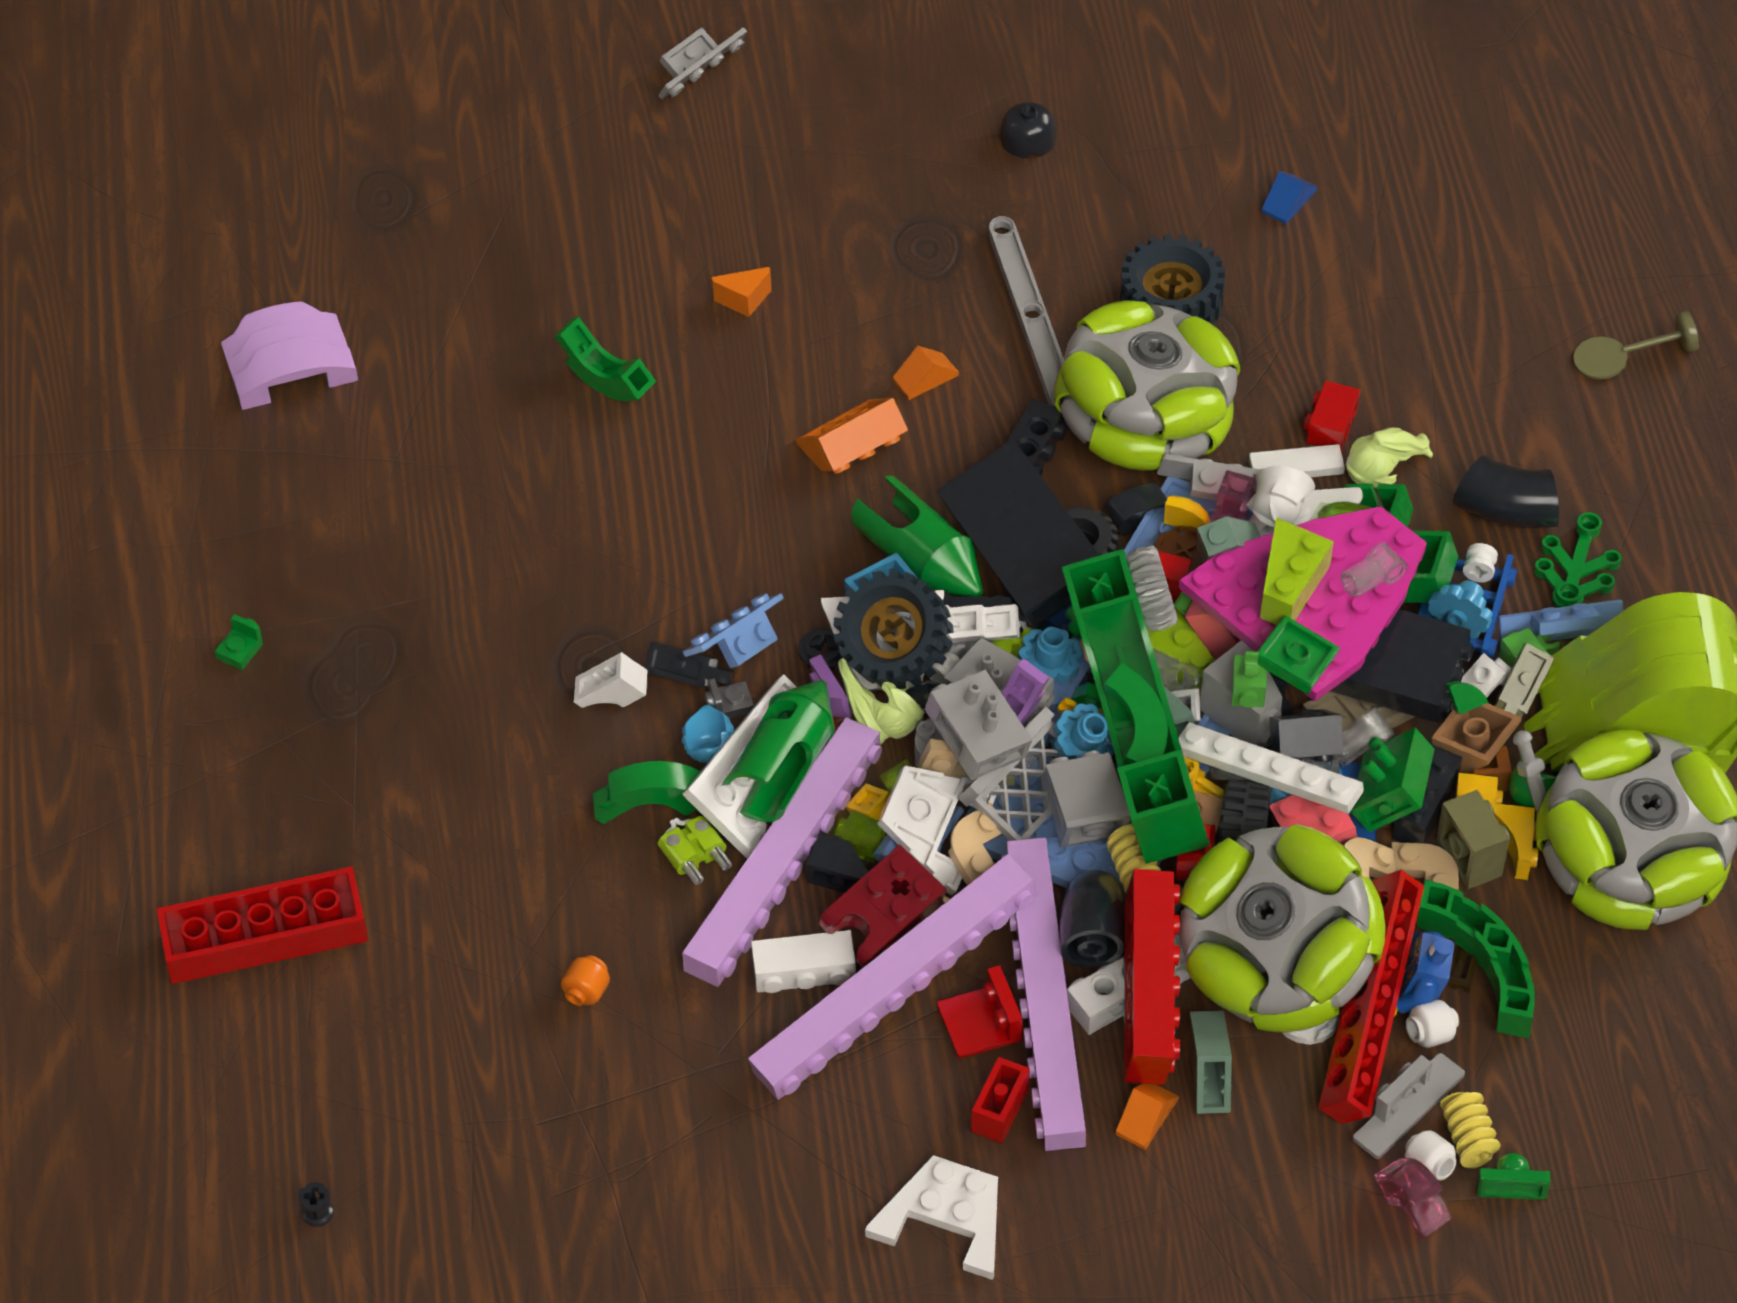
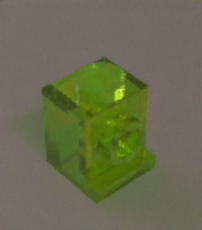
(862, 833)

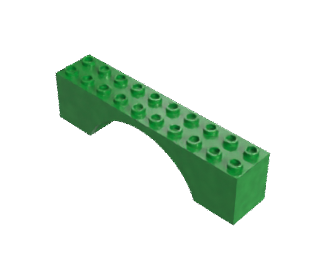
(1116, 633)

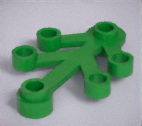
(1569, 592)

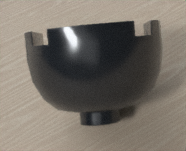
(1028, 130)

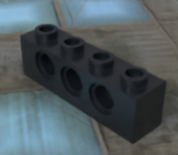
(1039, 433)

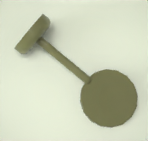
(1607, 357)

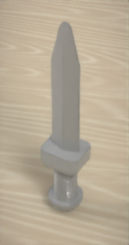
(1530, 767)

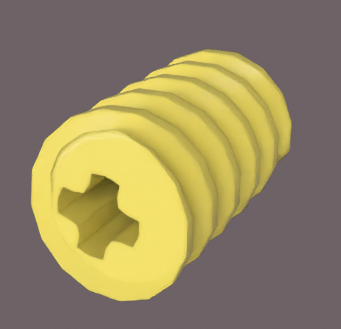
(1127, 854)
(1470, 1128)

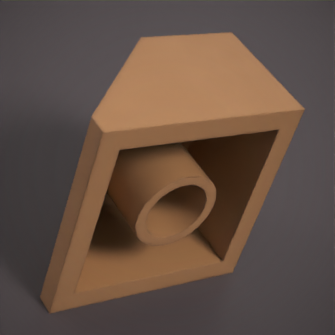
(1476, 734)

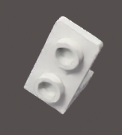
(1486, 674)

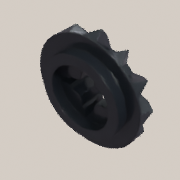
(812, 644)

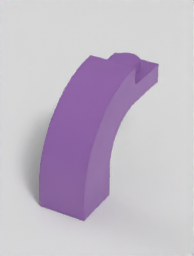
(1025, 689)

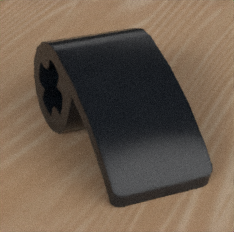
(1127, 507)

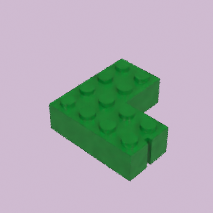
(1440, 552)

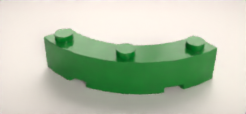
(1493, 945)

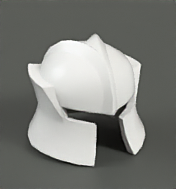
(1280, 494)

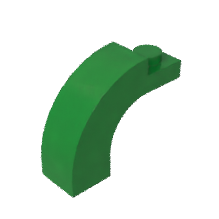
(599, 369)
(644, 784)

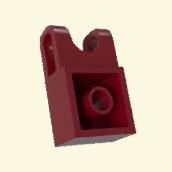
(877, 910)

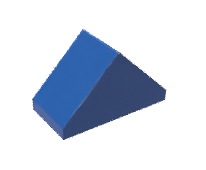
(1287, 197)

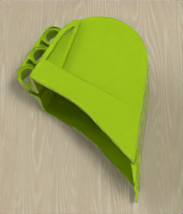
(1649, 669)

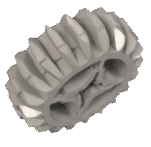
(1152, 588)

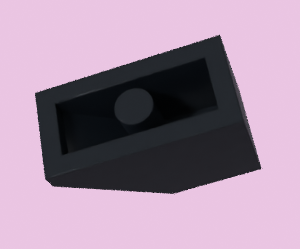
(834, 864)

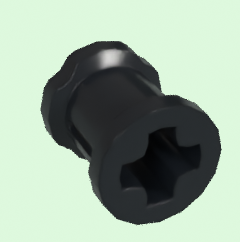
(311, 1204)

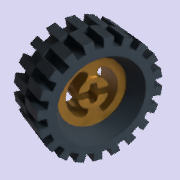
(1192, 270)
(873, 609)

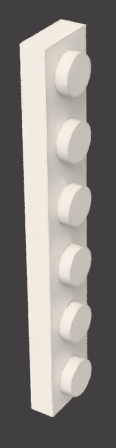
(1270, 768)

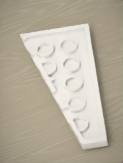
(723, 803)

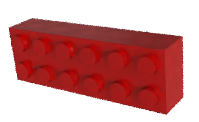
(262, 925)
(1150, 977)

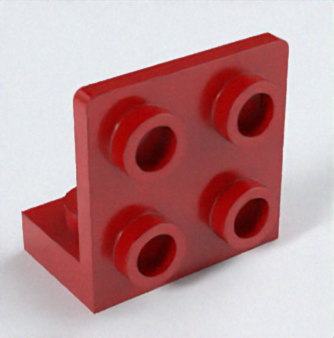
(982, 1017)

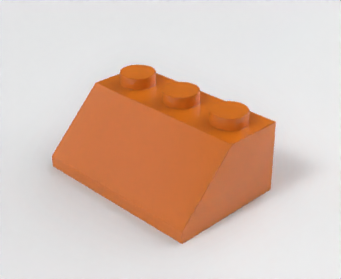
(853, 434)

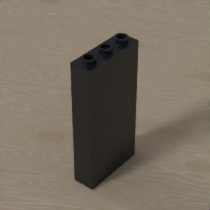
(1018, 530)
(1412, 666)

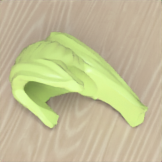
(1378, 454)
(891, 719)

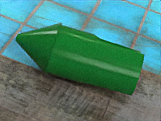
(927, 545)
(784, 749)

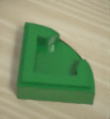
(1465, 696)

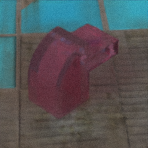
(1233, 496)
(1417, 1190)

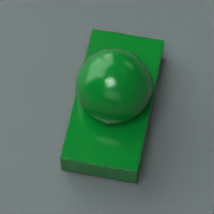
(1513, 1180)

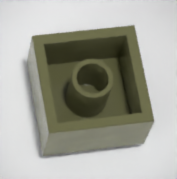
(1473, 838)

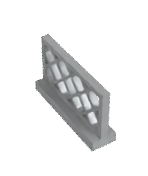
(986, 784)

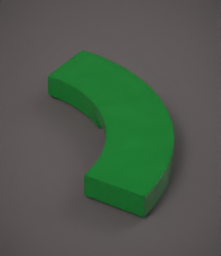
(1146, 712)

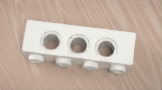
(1097, 1010)

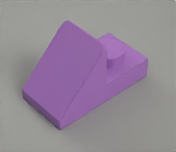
(838, 699)

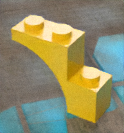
(1516, 819)

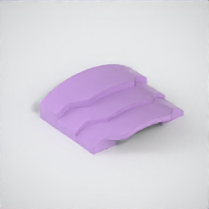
(285, 346)

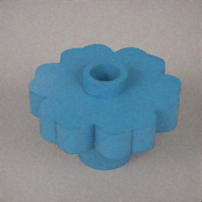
(1462, 606)
(1052, 653)
(1082, 732)

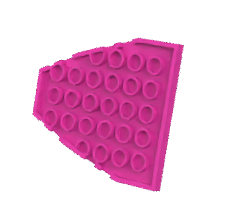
(1234, 582)

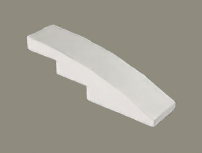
(975, 622)

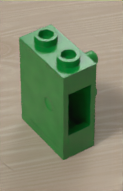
(1393, 778)

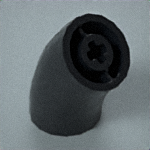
(1509, 494)
(1092, 920)

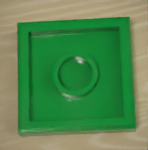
(1296, 654)

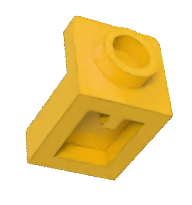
(869, 801)

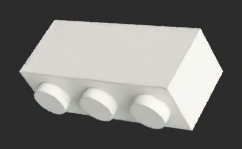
(803, 961)

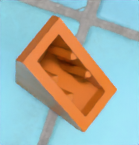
(742, 290)
(923, 372)
(1145, 1114)

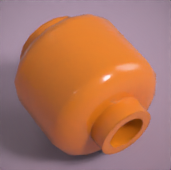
(585, 980)

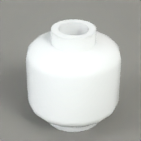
(1432, 1024)
(1432, 1152)

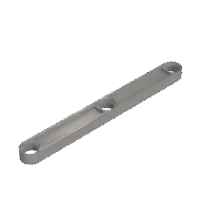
(1026, 298)

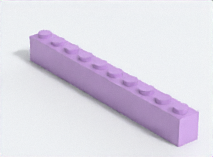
(781, 853)
(893, 977)
(1046, 1005)

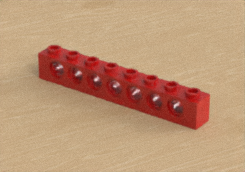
(1369, 1015)

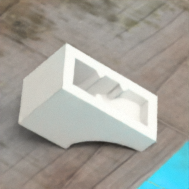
(613, 681)

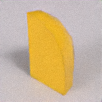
(1184, 512)

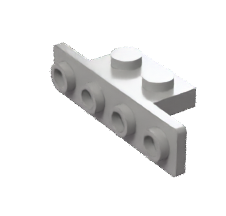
(692, 56)
(1203, 474)
(1406, 1101)

